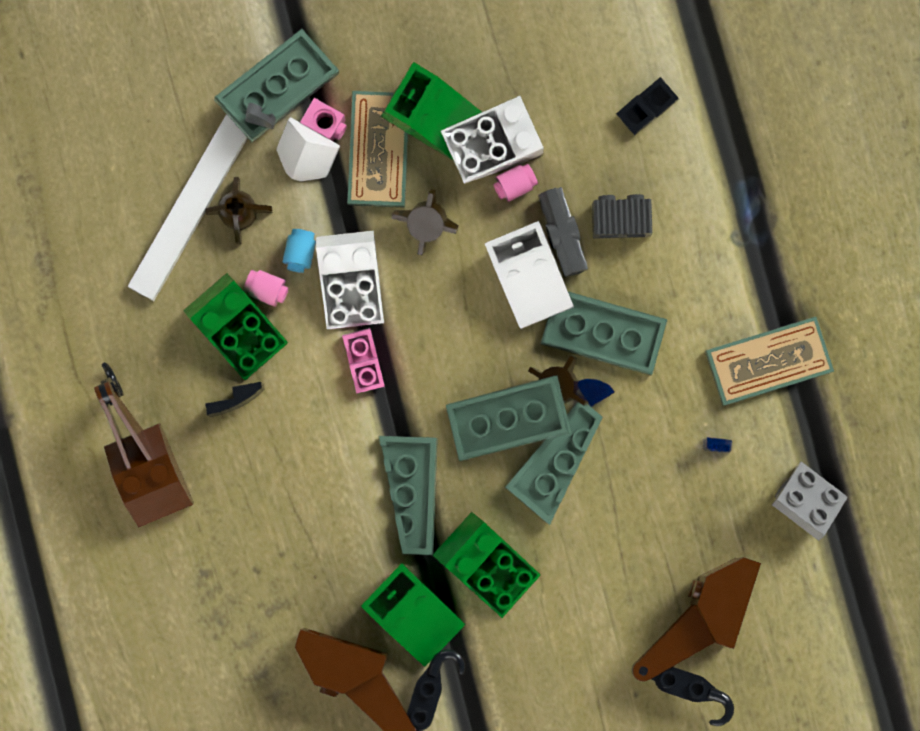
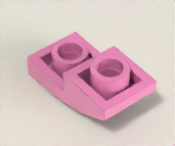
(363, 360)

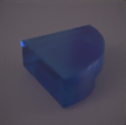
(594, 390)
(717, 445)

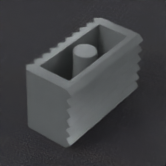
(622, 217)

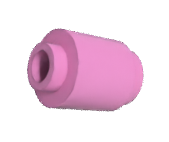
(515, 182)
(266, 287)

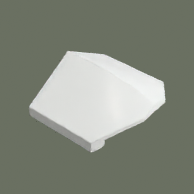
(305, 152)

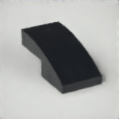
(647, 106)
(242, 395)

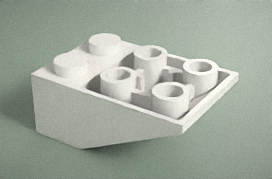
(493, 141)
(529, 275)
(349, 279)

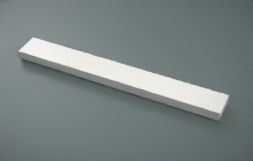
(188, 210)

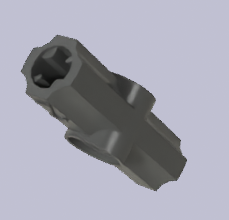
(563, 232)

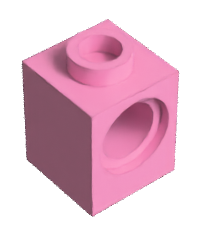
(319, 110)

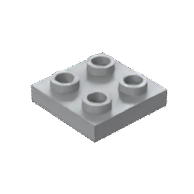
(809, 501)

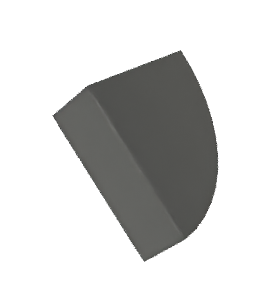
(255, 116)

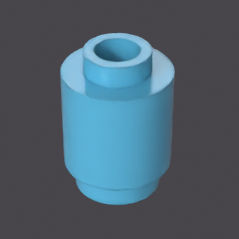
(299, 250)

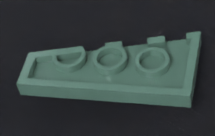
(553, 465)
(412, 482)

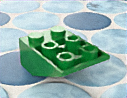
(426, 106)
(235, 326)
(486, 564)
(413, 615)

